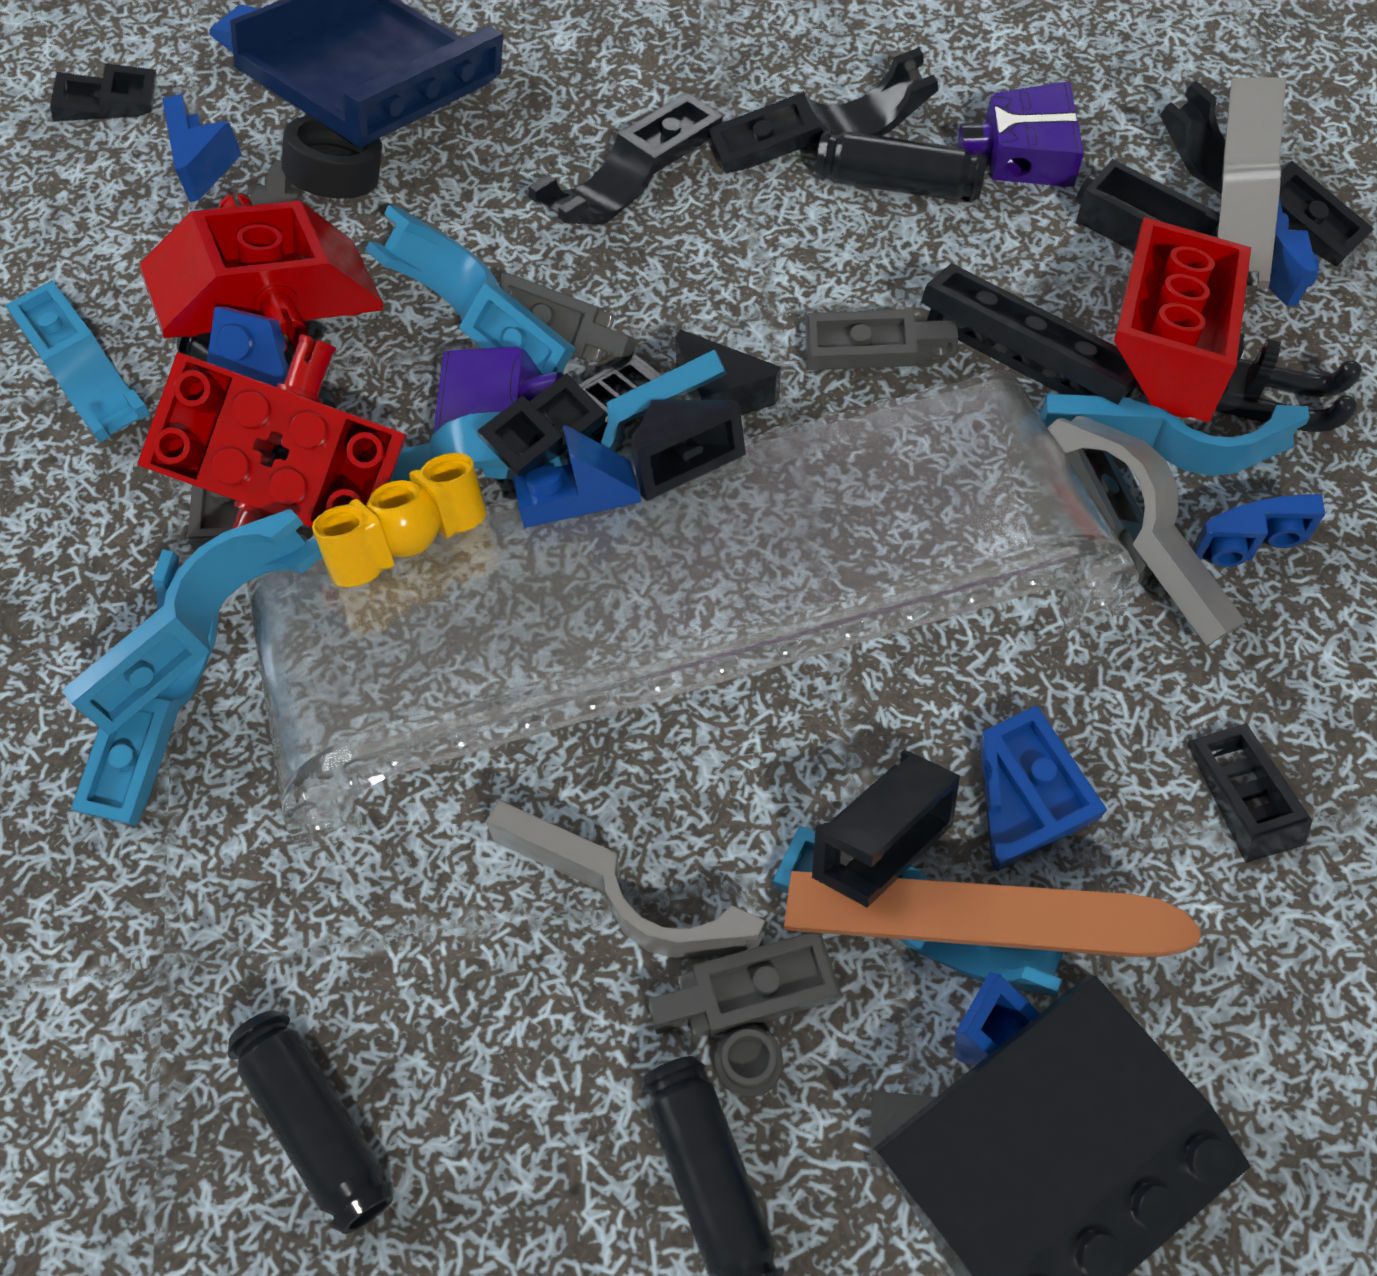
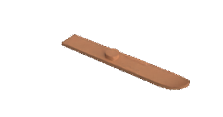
(997, 917)

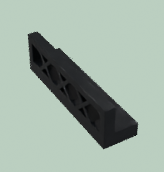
(1028, 337)

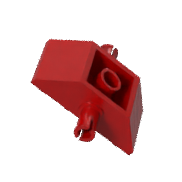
(257, 260)
(222, 428)

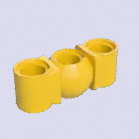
(400, 519)

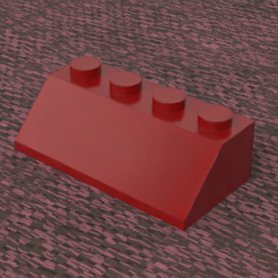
(1183, 317)

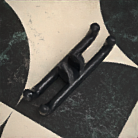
(1251, 377)

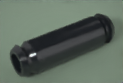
(900, 165)
(310, 1121)
(709, 1171)

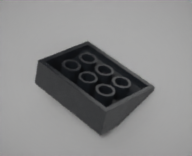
(1063, 1149)

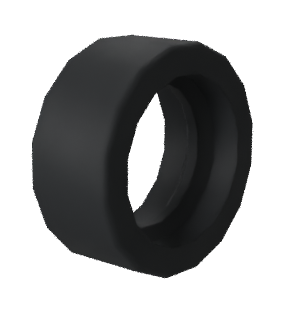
(327, 162)

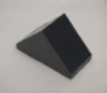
(748, 379)
(684, 442)

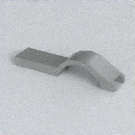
(1253, 169)
(1159, 540)
(599, 868)

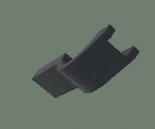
(800, 121)
(632, 162)
(1309, 206)

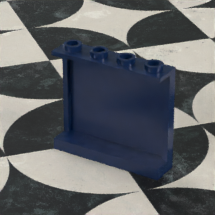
(362, 61)

